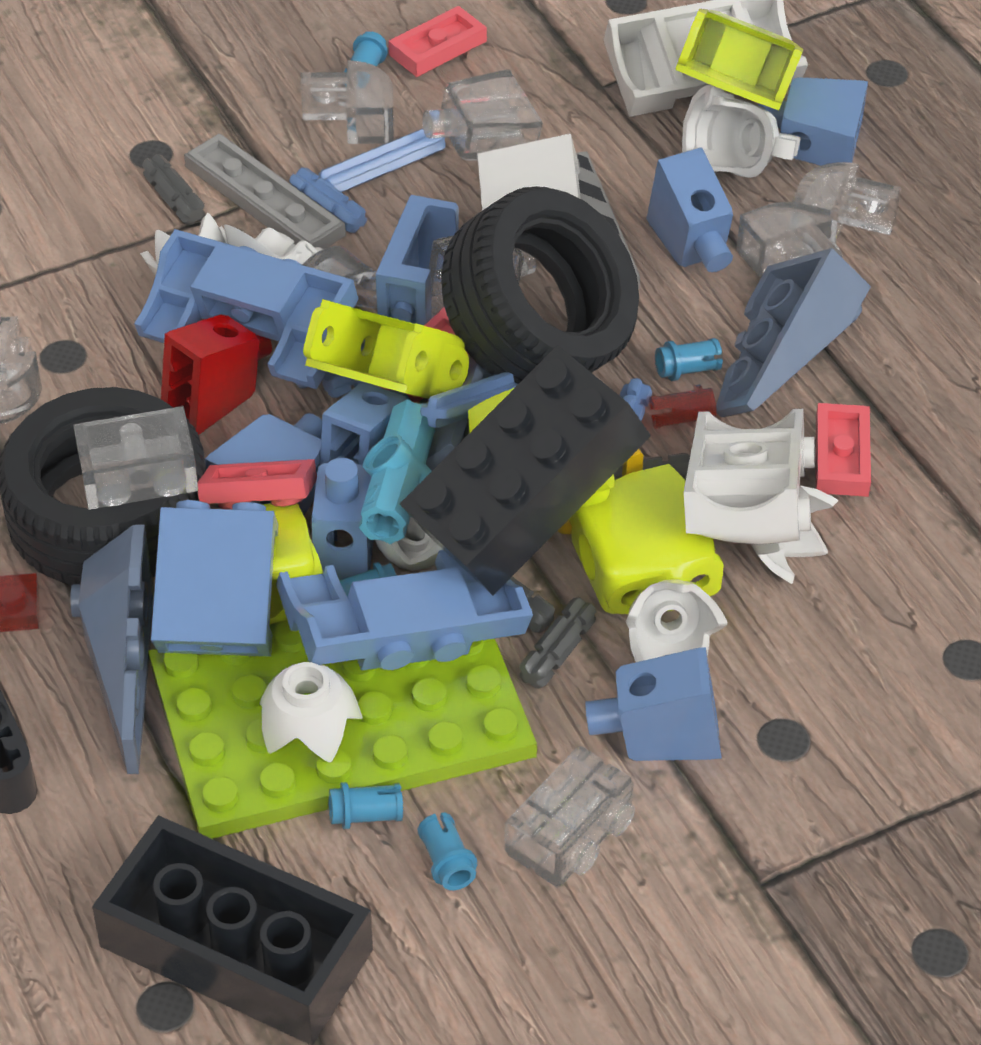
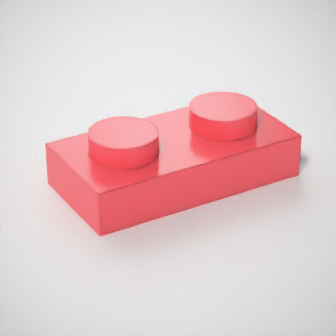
(437, 41)
(843, 449)
(276, 481)

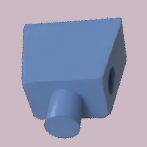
(825, 117)
(691, 211)
(357, 422)
(273, 440)
(338, 506)
(662, 709)

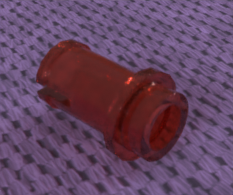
(683, 405)

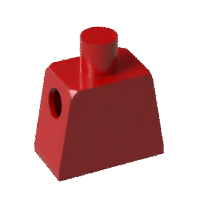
(211, 368)

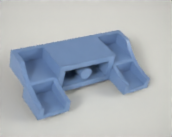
(257, 290)
(400, 616)

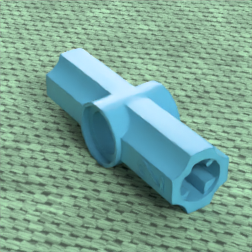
(396, 470)

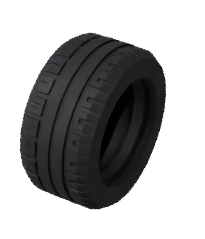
(574, 247)
(45, 456)

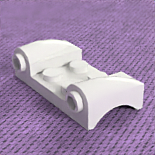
(649, 44)
(748, 481)

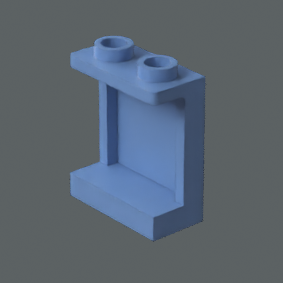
(404, 272)
(214, 579)

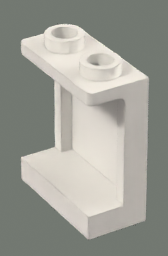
(536, 163)

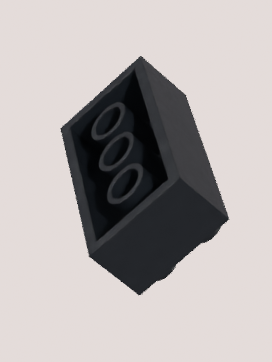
(526, 469)
(234, 929)

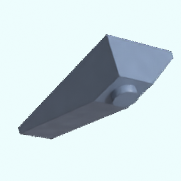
(792, 318)
(117, 628)

